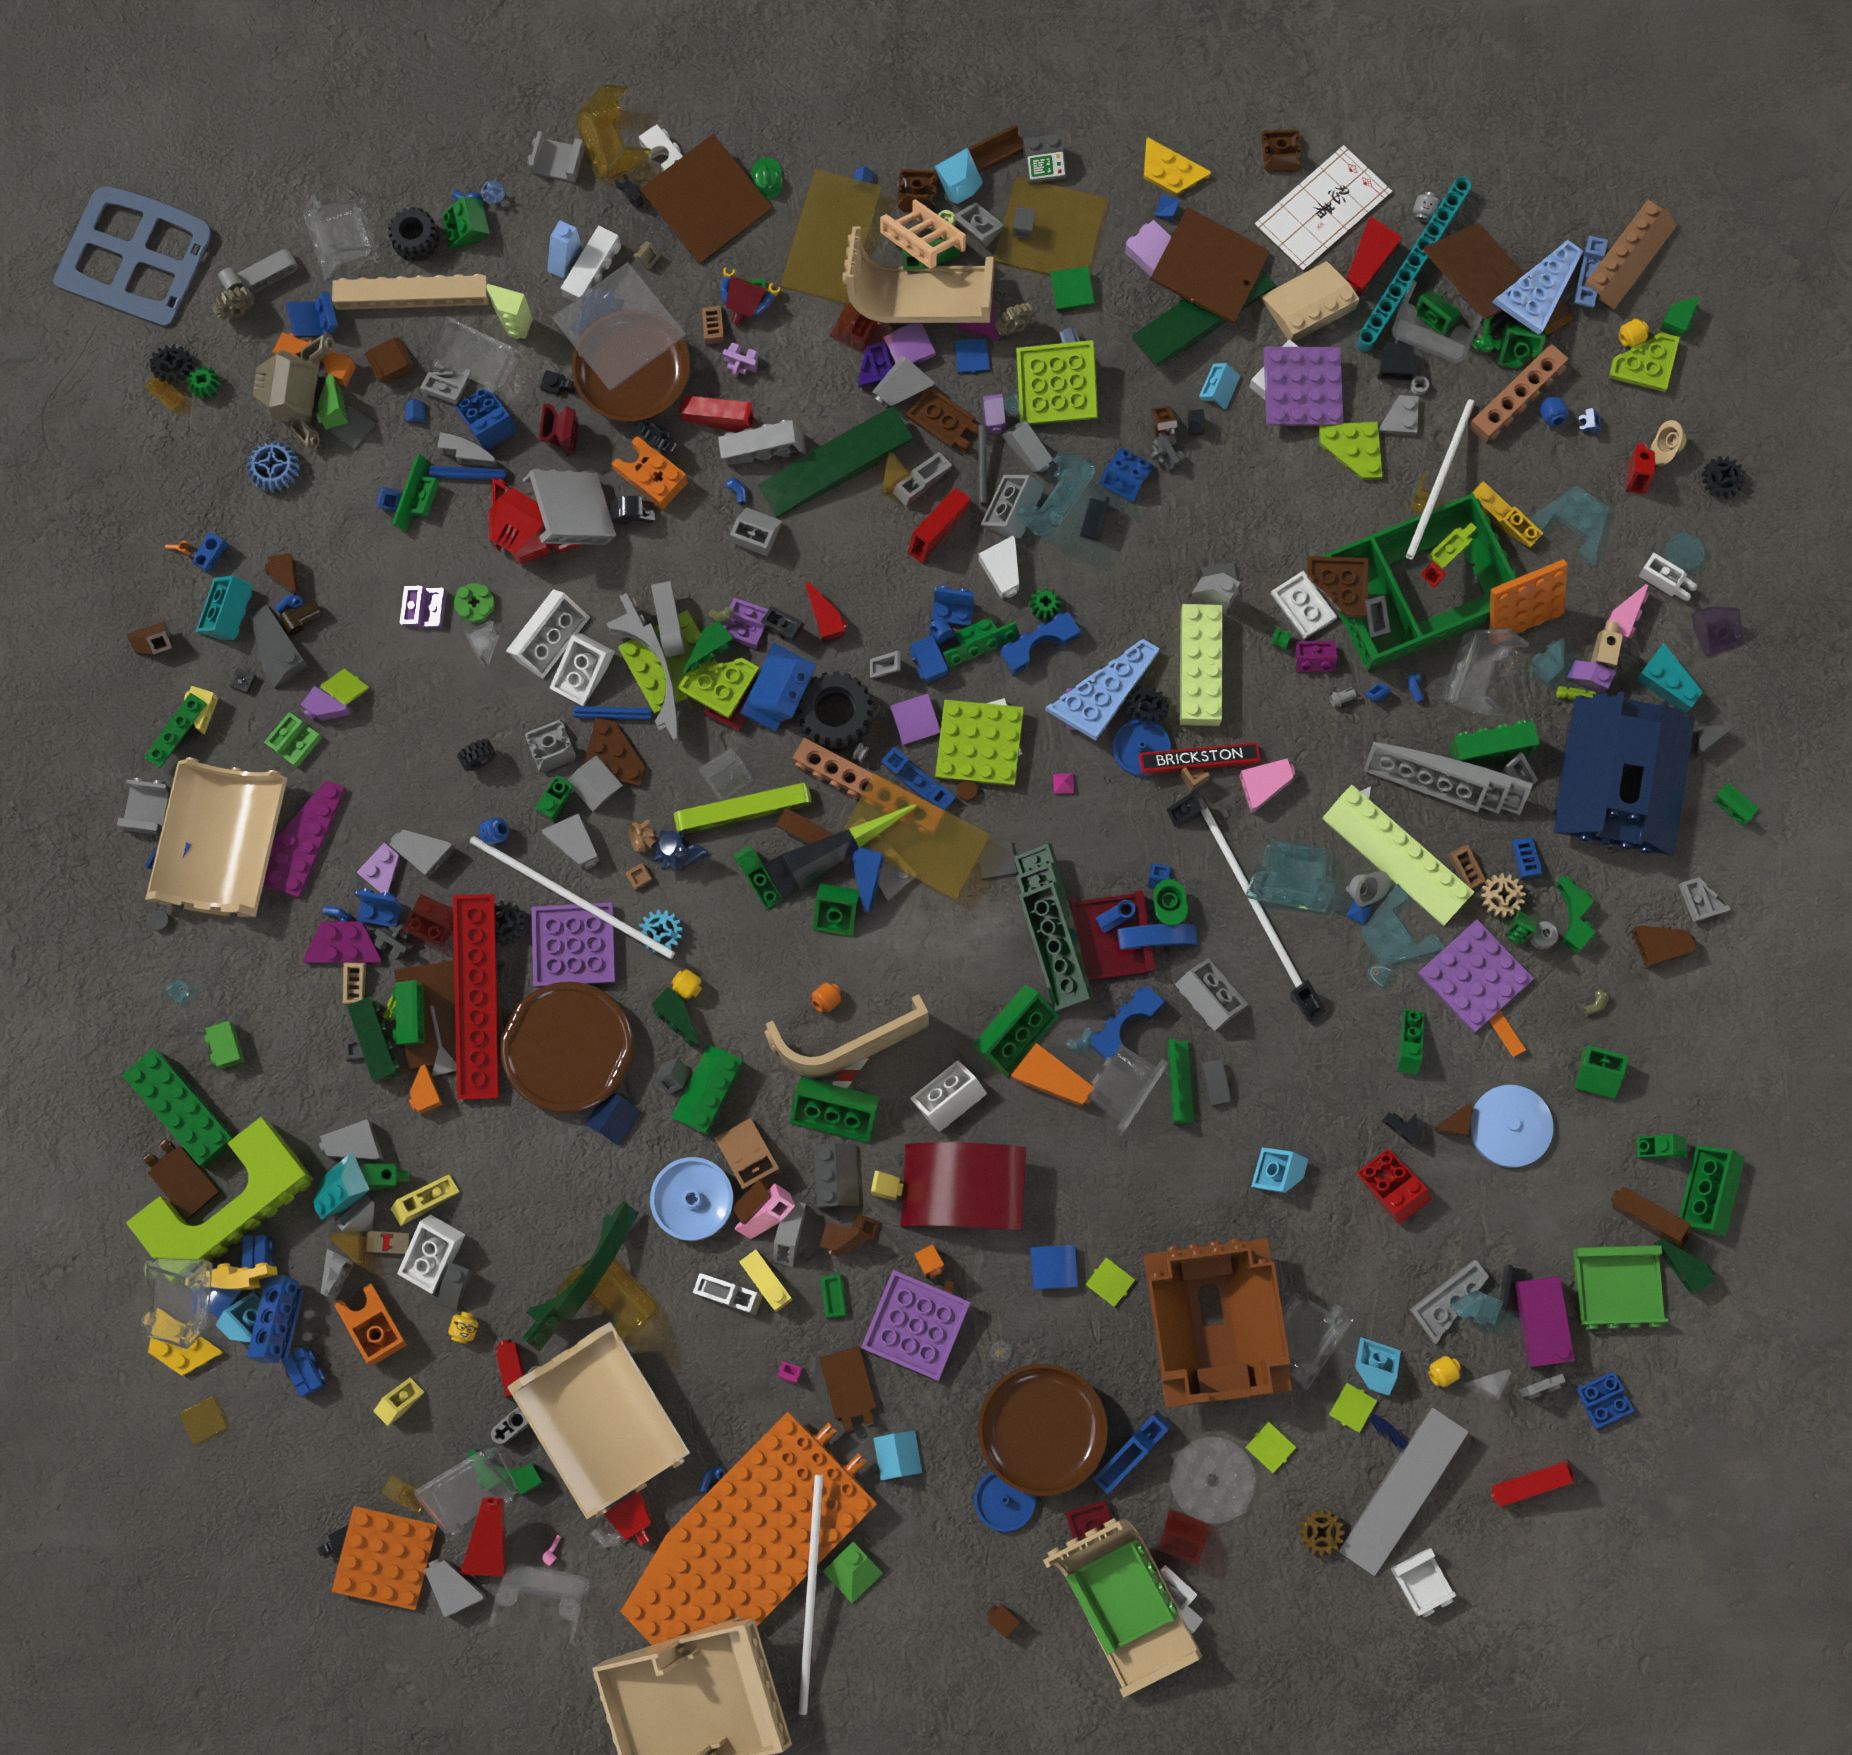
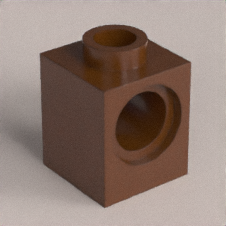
(1002, 1620)

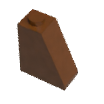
(1662, 944)

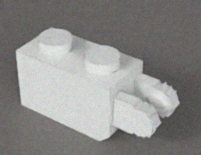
(1667, 577)

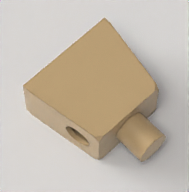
(1605, 653)

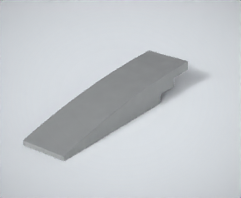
(1448, 779)
(1403, 1491)

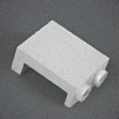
(1423, 1583)

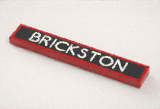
(1199, 758)

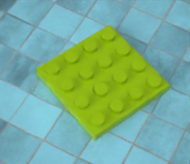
(1057, 382)
(649, 671)
(979, 742)

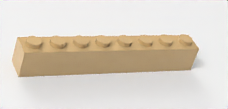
(410, 292)

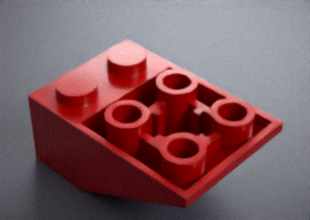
(1394, 1186)

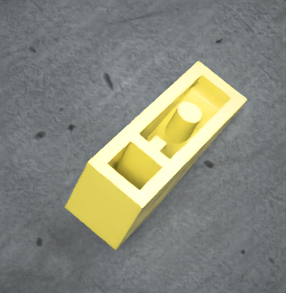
(424, 1199)
(765, 1280)

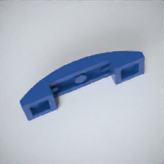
(916, 780)
(1157, 935)

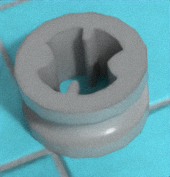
(1418, 380)
(860, 752)

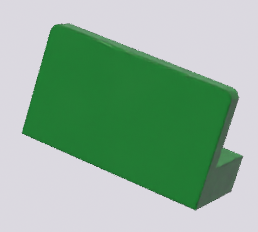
(1735, 804)

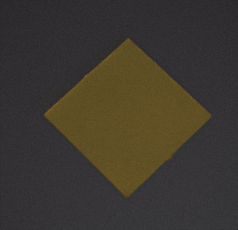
(1062, 228)

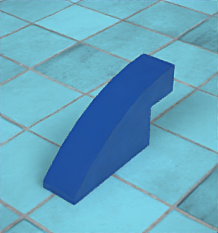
(1132, 1452)

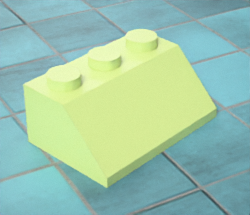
(511, 310)

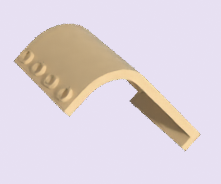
(920, 295)
(853, 1051)
(1152, 1654)

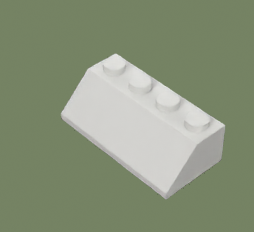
(548, 633)

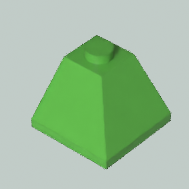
(331, 405)
(853, 1572)

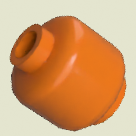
(826, 997)

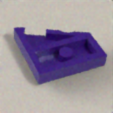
(874, 365)

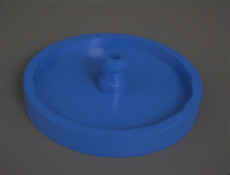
(1136, 739)
(1001, 1505)

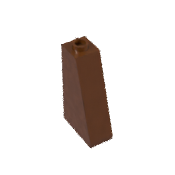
(1651, 1217)

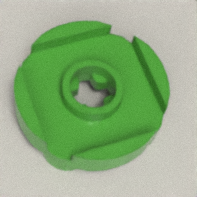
(466, 595)

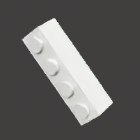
(591, 263)

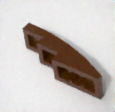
(805, 830)

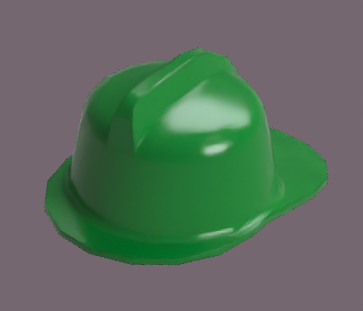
(767, 177)
(1170, 902)

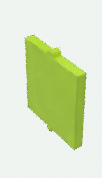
(344, 687)
(1110, 1282)
(1352, 1407)
(1270, 1447)

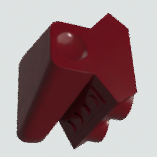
(559, 429)

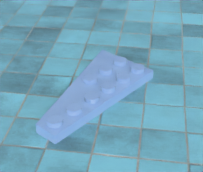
(1538, 291)
(1101, 694)

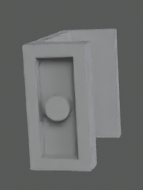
(555, 158)
(145, 806)

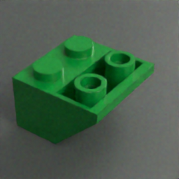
(465, 222)
(1600, 1071)

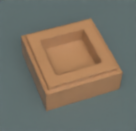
(639, 876)

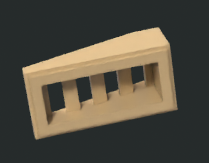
(346, 981)

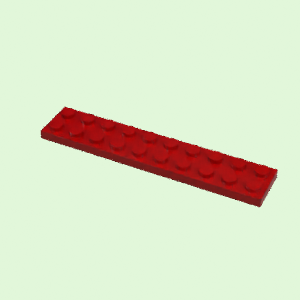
(475, 996)

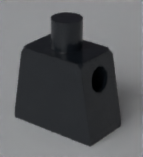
(1397, 361)

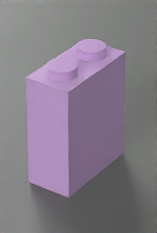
(1148, 246)

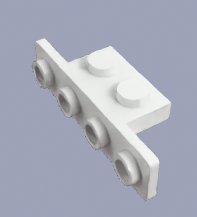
(1183, 1596)

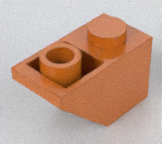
(929, 1262)

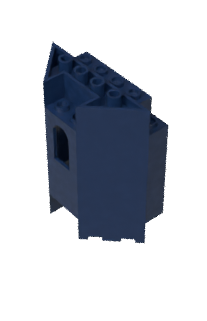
(1597, 744)

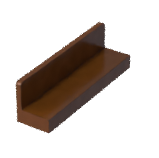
(996, 148)

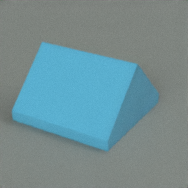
(897, 1455)

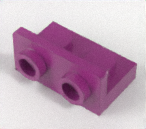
(1315, 656)

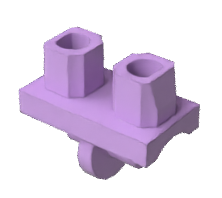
(738, 362)

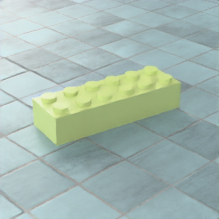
(1201, 665)

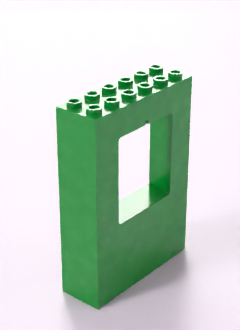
(1390, 547)

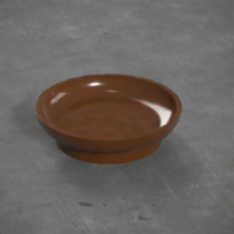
(640, 396)
(1042, 1429)

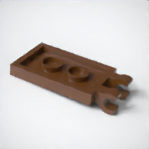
(943, 419)
(181, 1179)
(848, 1386)

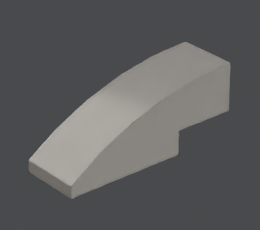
(465, 451)
(921, 478)
(727, 1294)

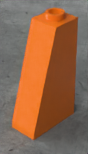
(1051, 1076)

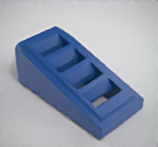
(1524, 874)

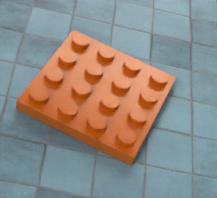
(1529, 599)
(384, 1558)

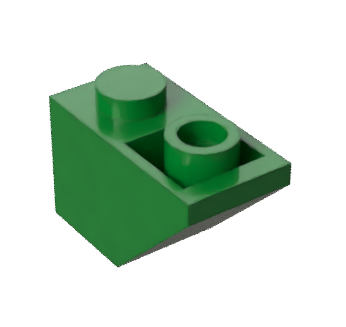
(1678, 317)
(554, 799)
(1662, 1147)

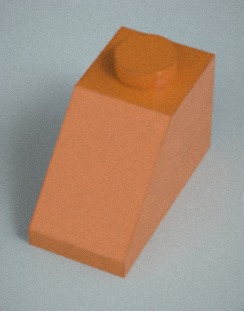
(424, 1092)

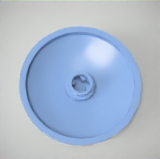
(1511, 1126)
(691, 1199)

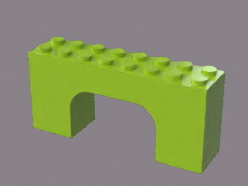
(273, 1180)

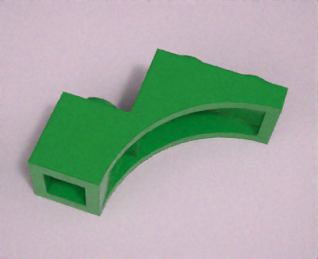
(1578, 902)
(525, 1478)

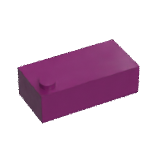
(1543, 1321)

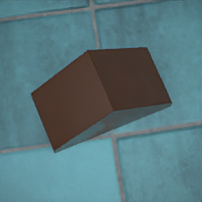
(1457, 1124)

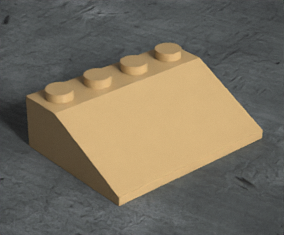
(1310, 301)

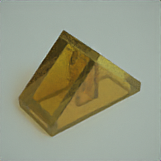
(893, 474)
(351, 1244)
(401, 1493)

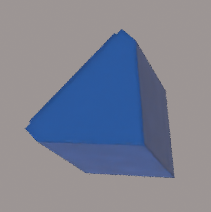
(864, 174)
(415, 411)

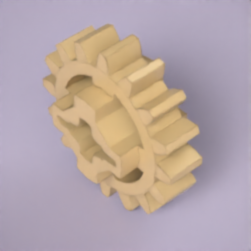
(1502, 904)

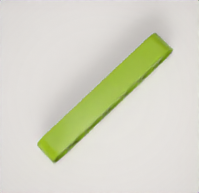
(742, 808)

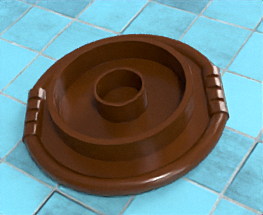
(567, 1047)

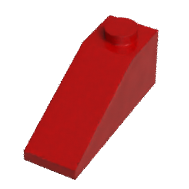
(828, 619)

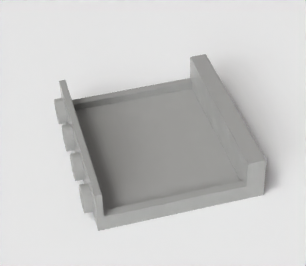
(572, 507)

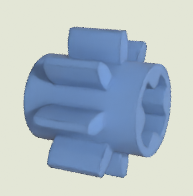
(492, 192)

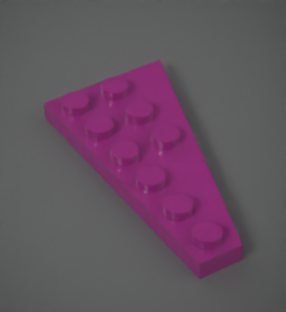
(301, 841)

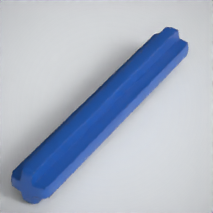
(467, 473)
(612, 712)

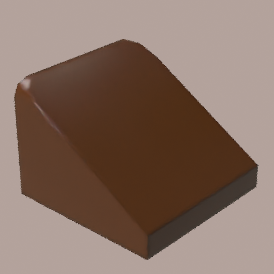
(866, 1225)

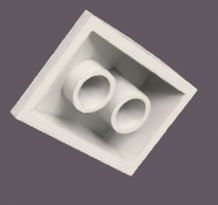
(581, 668)
(430, 1253)

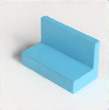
(1220, 384)

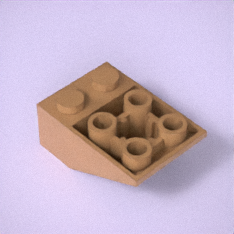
(747, 1154)

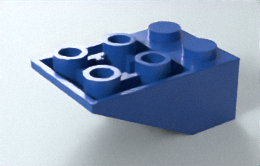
(486, 418)

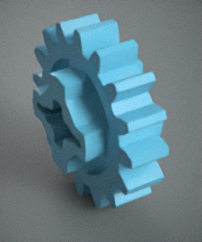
(663, 921)

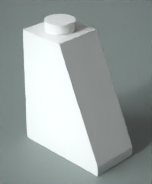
(1002, 567)

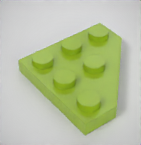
(1647, 363)
(1354, 447)
(720, 685)

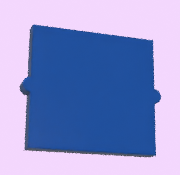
(972, 355)

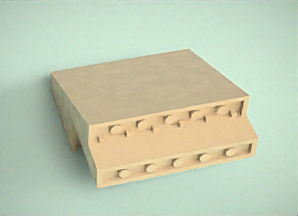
(695, 1695)

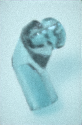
(1080, 1043)

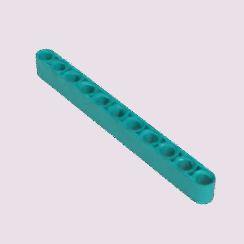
(1407, 269)

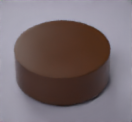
(967, 790)

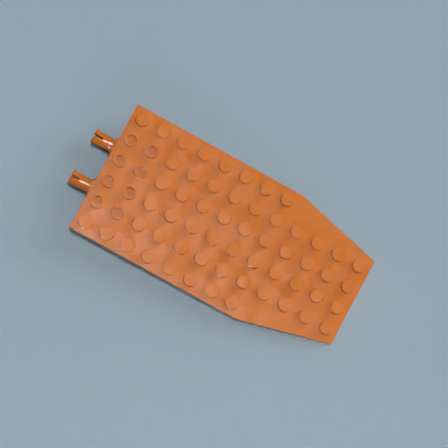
(749, 1536)

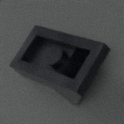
(782, 623)
(1187, 808)
(1307, 1001)
(1407, 1131)

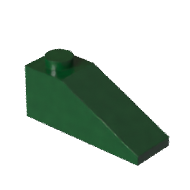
(1691, 1271)

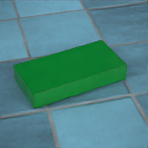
(833, 1296)

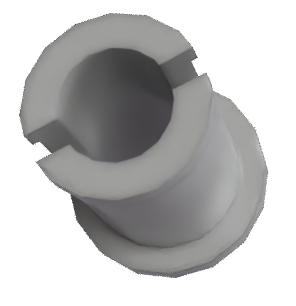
(1342, 697)

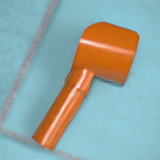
(182, 547)

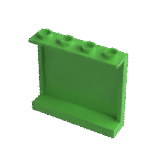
(1619, 1286)
(1122, 1596)

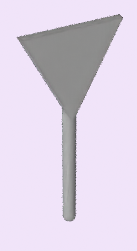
(444, 1062)

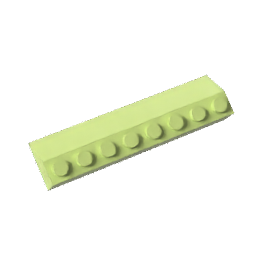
(1398, 855)

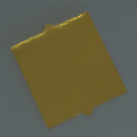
(203, 1420)

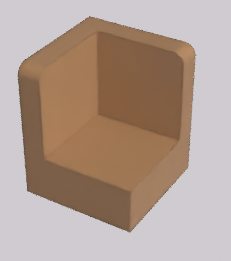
(1194, 778)

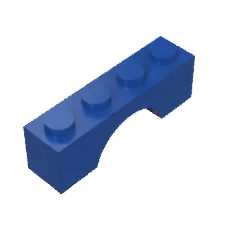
(1060, 630)
(1143, 1005)

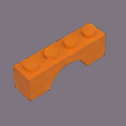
(339, 365)

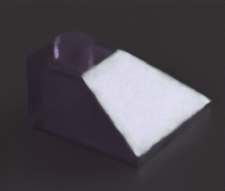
(1717, 628)

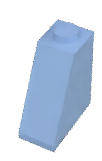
(563, 249)

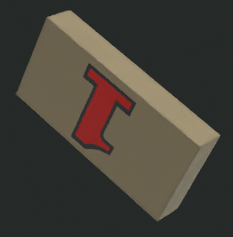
(387, 1242)

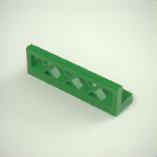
(1180, 1082)

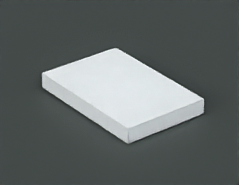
(1303, 605)

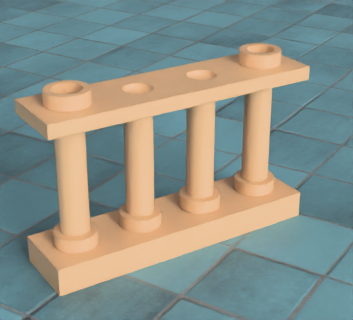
(918, 246)

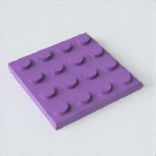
(1303, 386)
(572, 945)
(1475, 976)
(915, 1324)

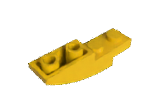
(1506, 517)
(241, 1278)

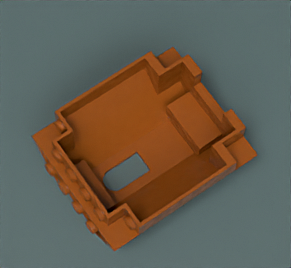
(1225, 1360)

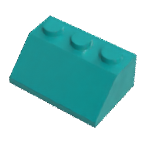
(224, 608)
(340, 1188)

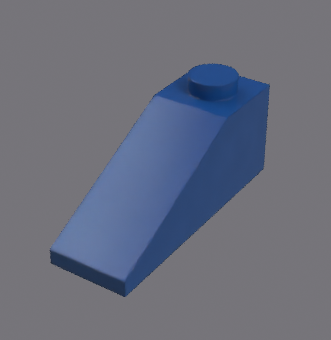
(867, 871)

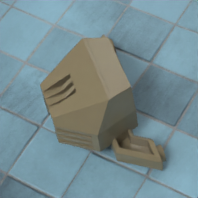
(288, 384)

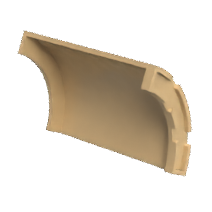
(231, 832)
(598, 1421)

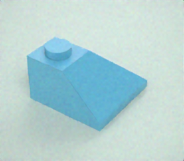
(959, 176)
(1278, 1170)
(239, 1319)
(1377, 1365)

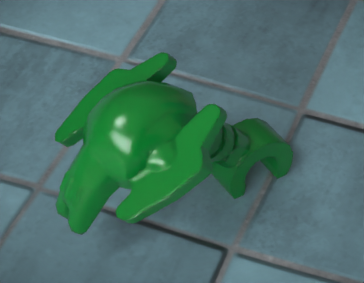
(1486, 343)

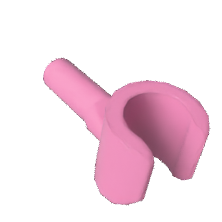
(548, 1556)

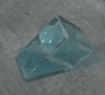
(1549, 664)
(1478, 1305)

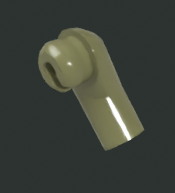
(723, 616)
(1600, 1003)

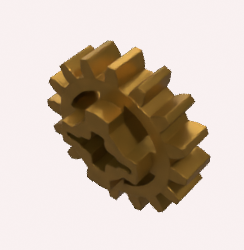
(1327, 1539)

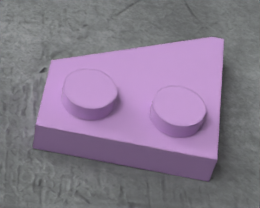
(380, 868)

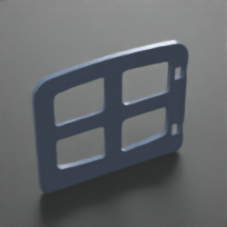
(133, 253)

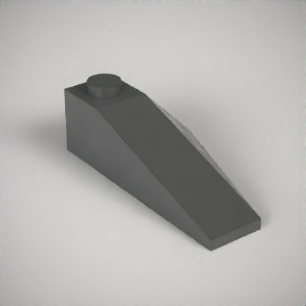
(277, 652)

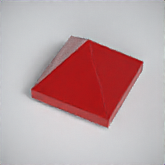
(1433, 574)

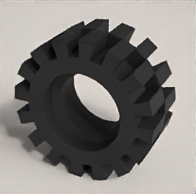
(476, 755)

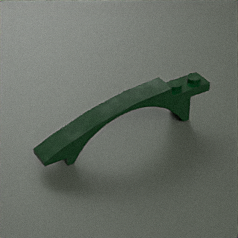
(564, 1306)

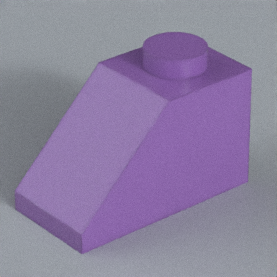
(994, 414)
(1591, 675)
(322, 706)

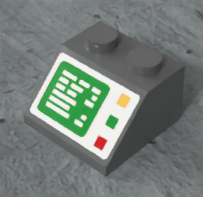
(1044, 158)

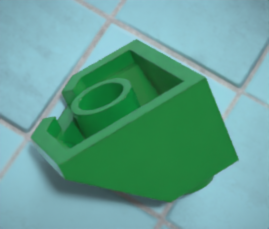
(1519, 345)

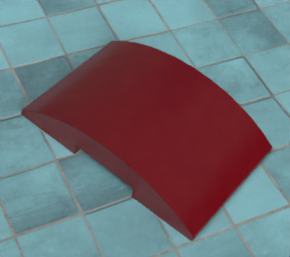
(963, 1186)

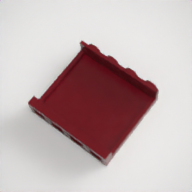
(1102, 950)

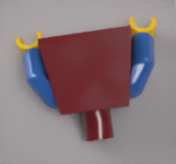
(744, 297)

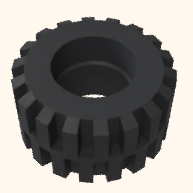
(416, 247)

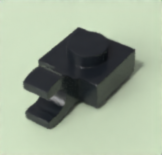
(632, 193)
(555, 382)
(336, 1542)

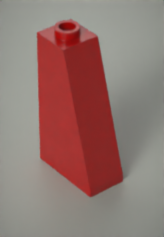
(1373, 252)
(717, 413)
(938, 525)
(1532, 1483)
(487, 1545)

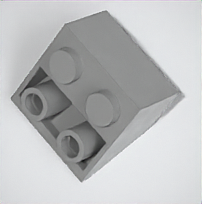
(755, 531)

